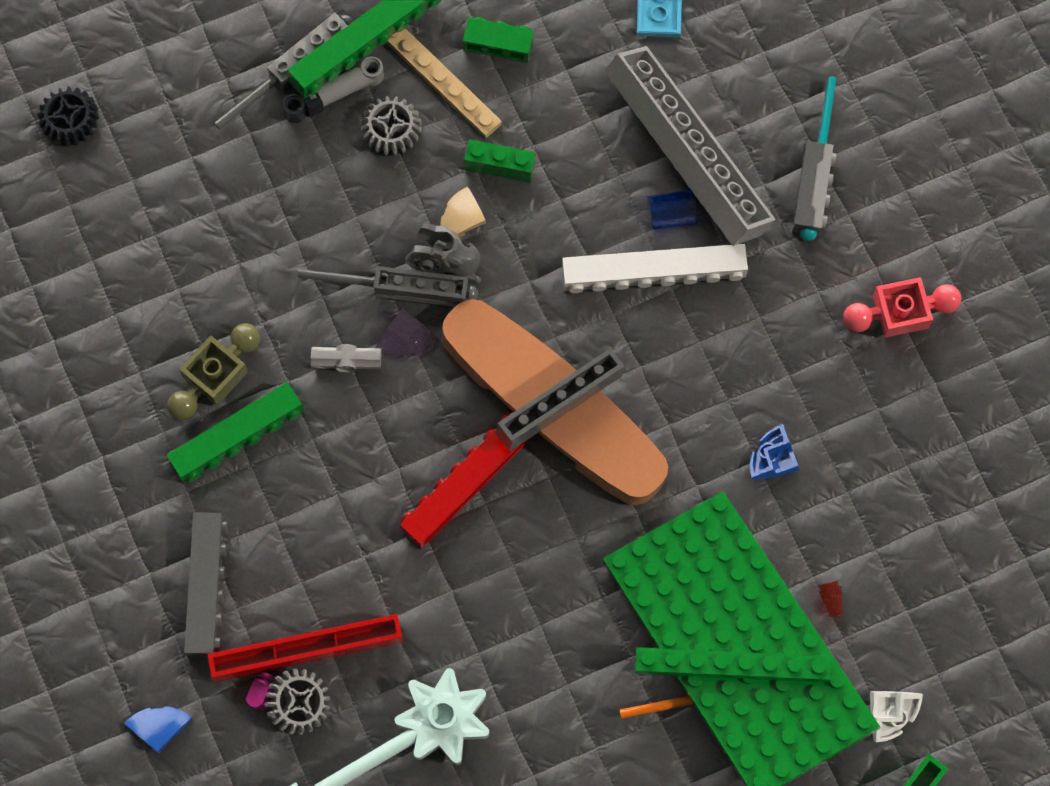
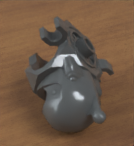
(446, 256)

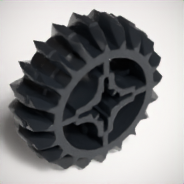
(50, 119)

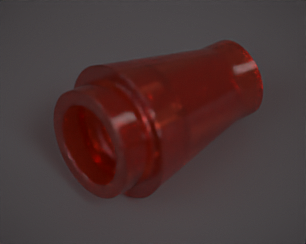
(832, 597)

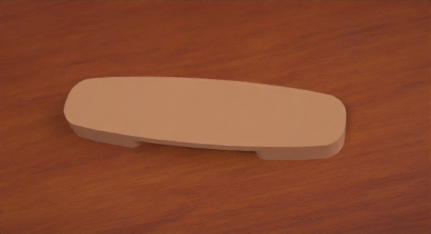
(521, 367)

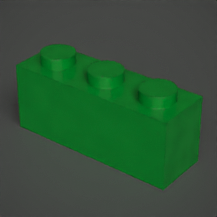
(498, 39)
(499, 161)

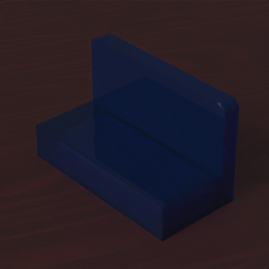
(672, 209)

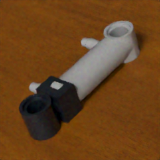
(342, 86)

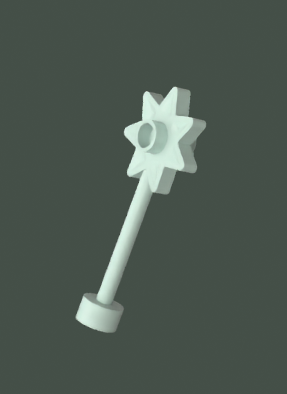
(438, 720)

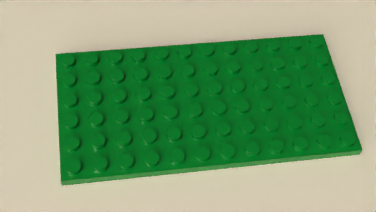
(714, 589)

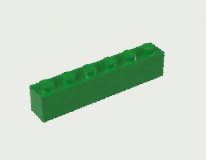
(235, 433)

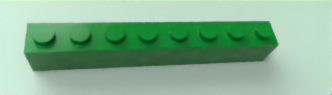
(354, 42)

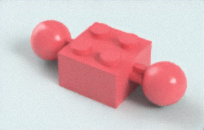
(902, 307)

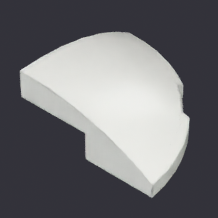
(893, 712)

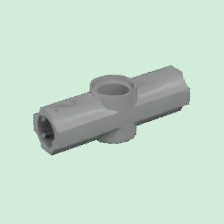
(346, 358)

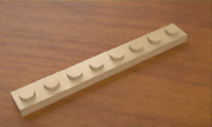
(444, 82)

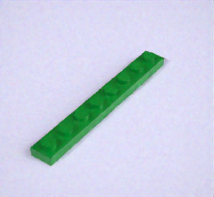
(733, 664)

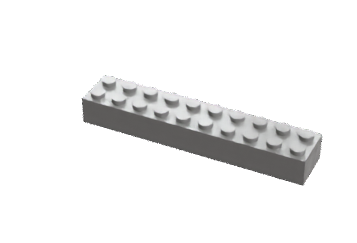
(689, 145)

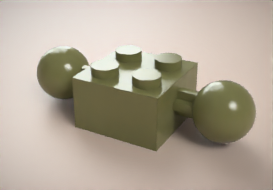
(213, 371)

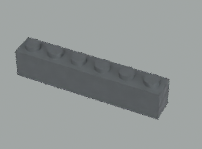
(559, 399)
(204, 584)

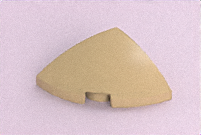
(462, 213)

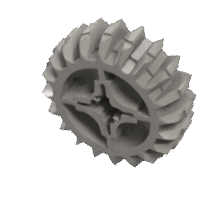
(407, 130)
(281, 715)

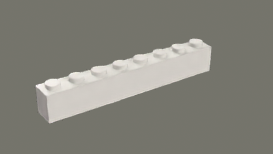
(654, 267)

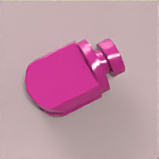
(257, 691)

